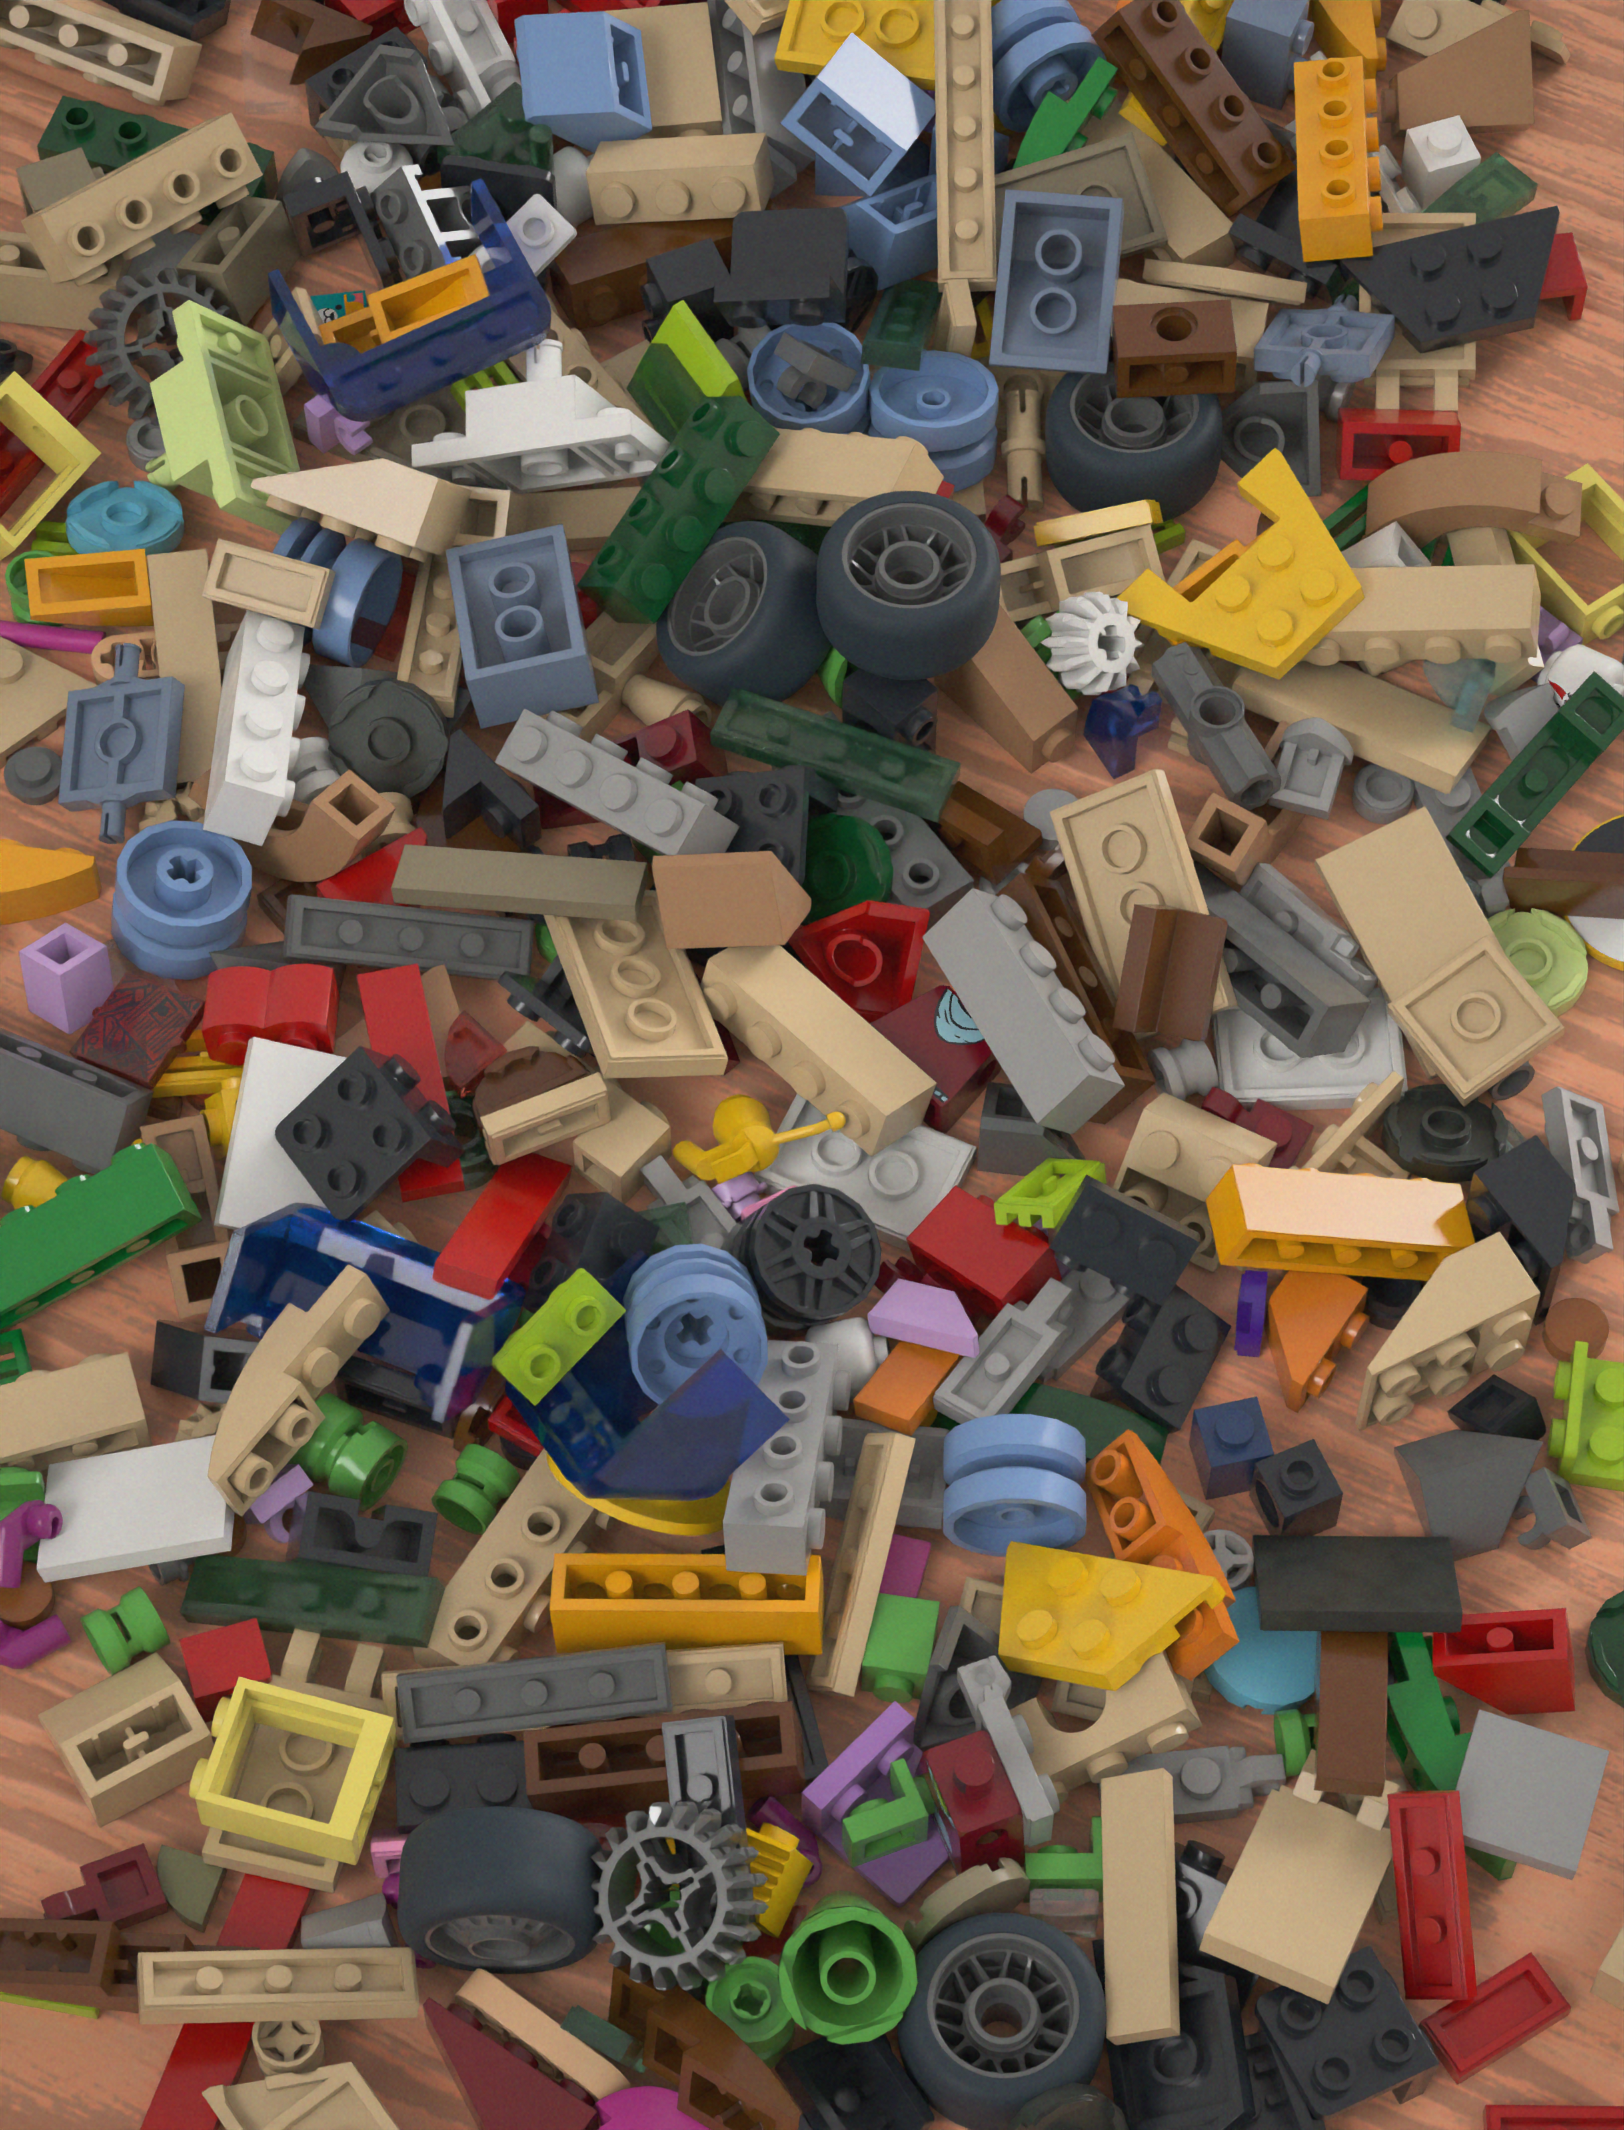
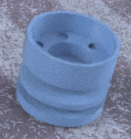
(839, 411)
(363, 586)
(685, 1310)

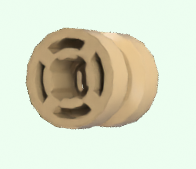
(287, 2039)

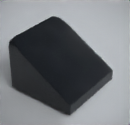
(1499, 1410)

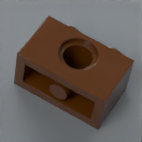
(1174, 348)

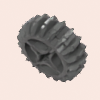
(156, 323)
(705, 1940)

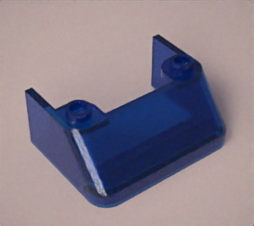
(437, 353)
(430, 1326)
(675, 1452)

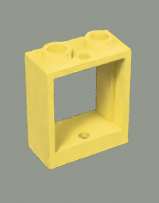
(52, 441)
(1605, 515)
(256, 1702)

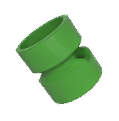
(353, 1456)
(753, 2008)

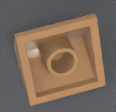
(727, 900)

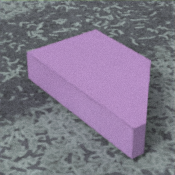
(925, 1318)

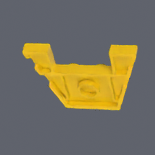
(1272, 598)

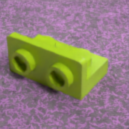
(557, 1335)
(1592, 1423)

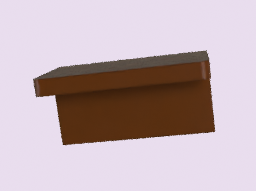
(984, 834)
(1567, 882)
(1170, 972)

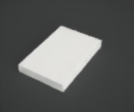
(1260, 1066)
(257, 1169)
(892, 1186)
(134, 1510)

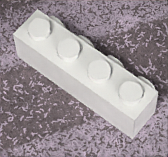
(256, 728)

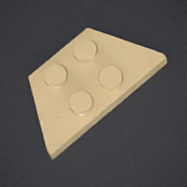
(313, 2100)

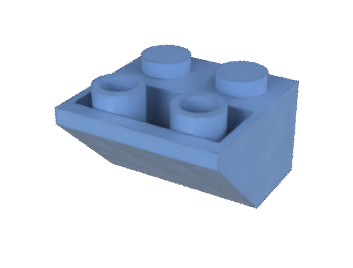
(583, 76)
(860, 114)
(896, 230)

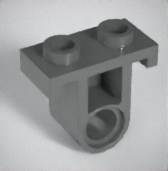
(425, 225)

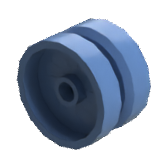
(1036, 51)
(945, 408)
(180, 899)
(1014, 1483)

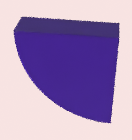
(1250, 1313)

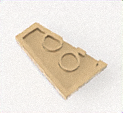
(31, 696)

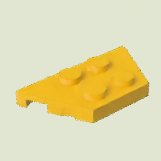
(1091, 1614)

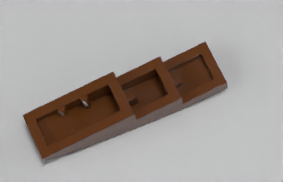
(1350, 1712)
(81, 1960)
(694, 2049)

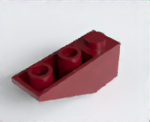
(674, 744)
(503, 2080)

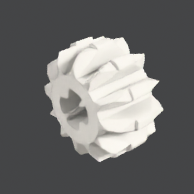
(1092, 643)

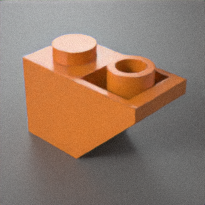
(1307, 1327)

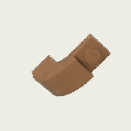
(1471, 491)
(316, 837)
(1237, 839)
(199, 1252)

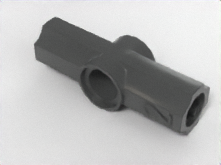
(1216, 726)

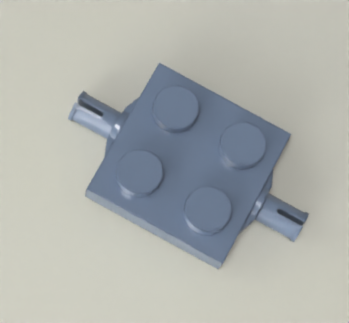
(1324, 343)
(121, 744)

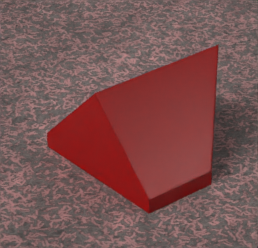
(866, 954)

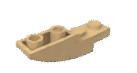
(274, 1397)

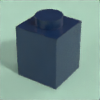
(1227, 1444)

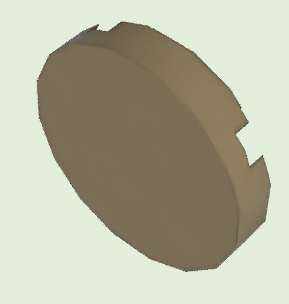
(966, 1896)

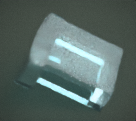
(1462, 688)

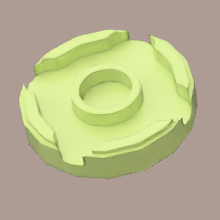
(1545, 954)

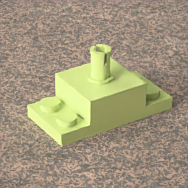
(222, 417)

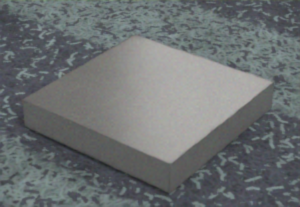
(1528, 1793)

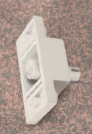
(541, 435)

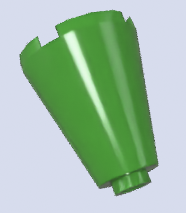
(847, 1970)

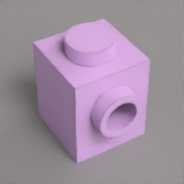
(66, 977)

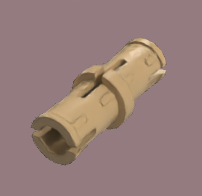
(1024, 448)

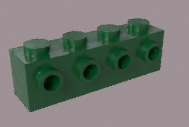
(117, 137)
(678, 509)

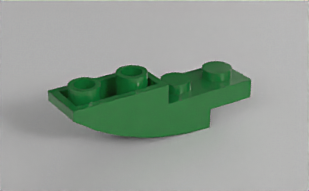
(1060, 124)
(1426, 1729)

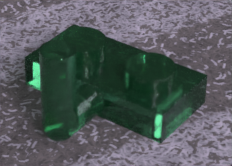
(503, 135)

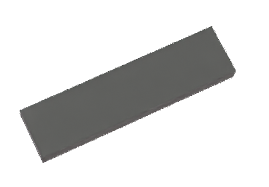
(404, 936)
(534, 1692)

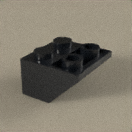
(1529, 1203)

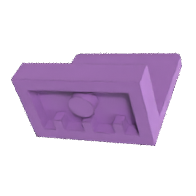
(864, 1775)

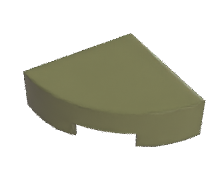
(189, 1885)

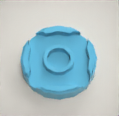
(124, 519)
(1265, 1667)

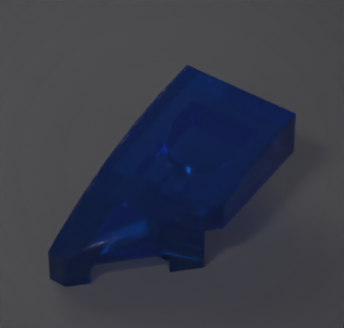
(1116, 724)

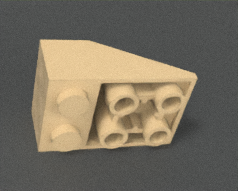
(377, 496)
(1461, 1323)

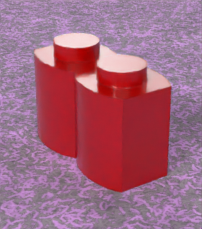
(281, 1005)

